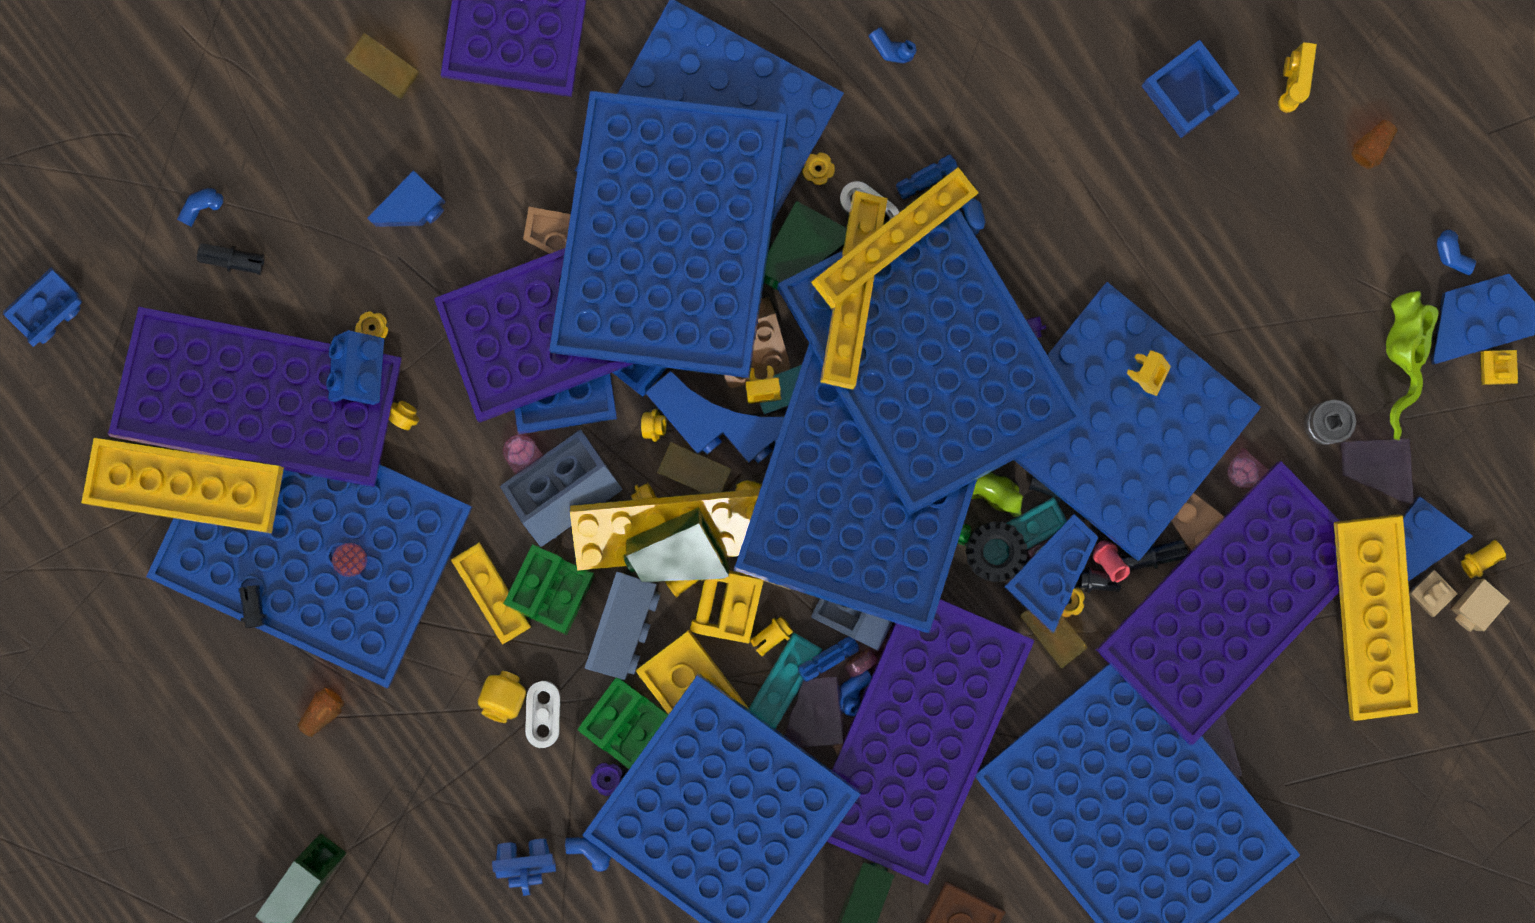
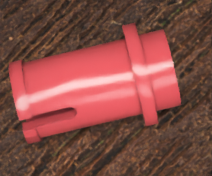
(1106, 555)

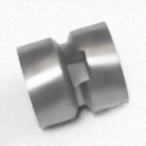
(1330, 422)

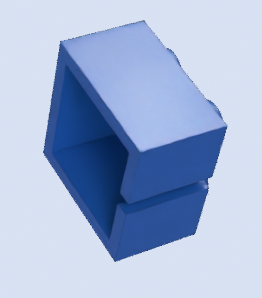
(1190, 89)

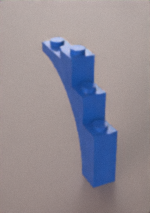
(704, 422)

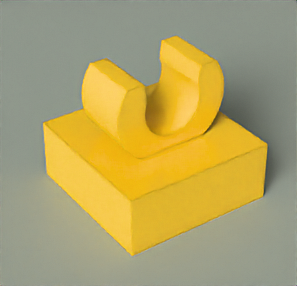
(1499, 367)
(1152, 372)
(763, 390)

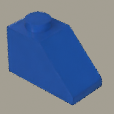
(409, 205)

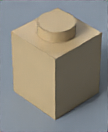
(1479, 606)

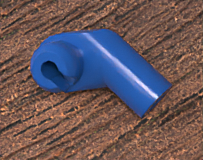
(892, 51)
(199, 201)
(974, 215)
(1450, 253)
(850, 693)
(595, 855)

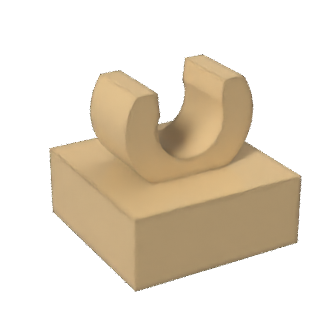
(1432, 593)

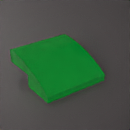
(549, 589)
(623, 722)

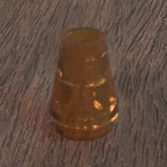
(1374, 145)
(321, 711)

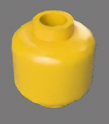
(501, 697)

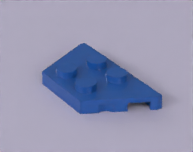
(1482, 318)

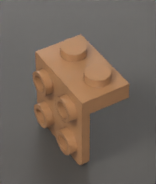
(768, 347)

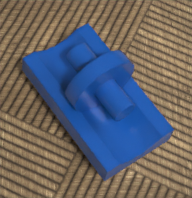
(509, 865)

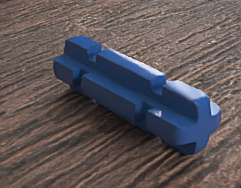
(926, 177)
(828, 658)

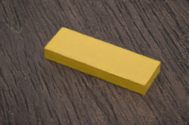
(489, 592)

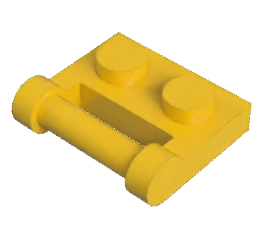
(1299, 73)
(737, 609)

